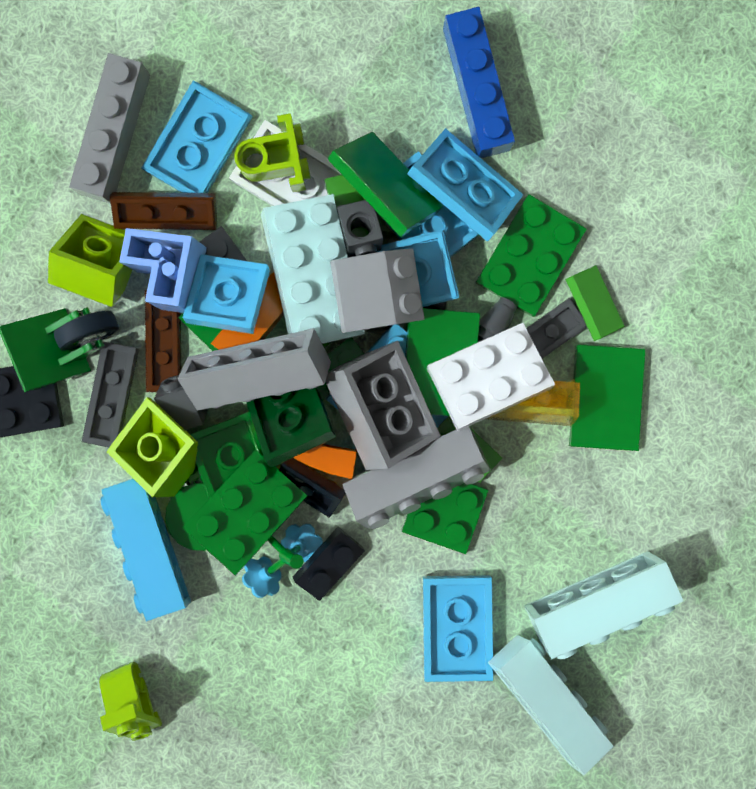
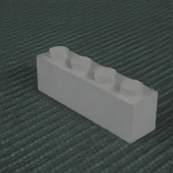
(110, 128)
(255, 370)
(419, 477)

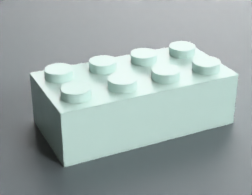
(301, 244)
(603, 605)

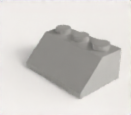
(382, 406)

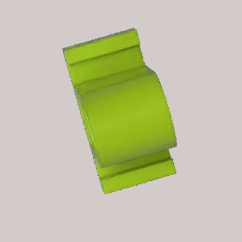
(279, 155)
(127, 703)

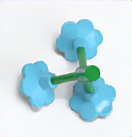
(293, 550)

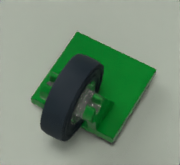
(55, 344)

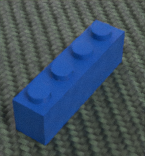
(478, 82)

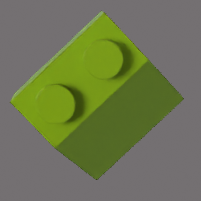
(88, 261)
(155, 450)

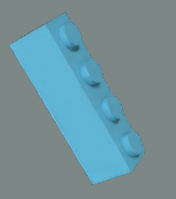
(146, 549)

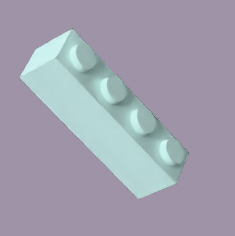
(551, 704)

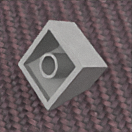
(377, 290)

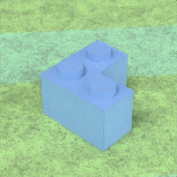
(168, 260)

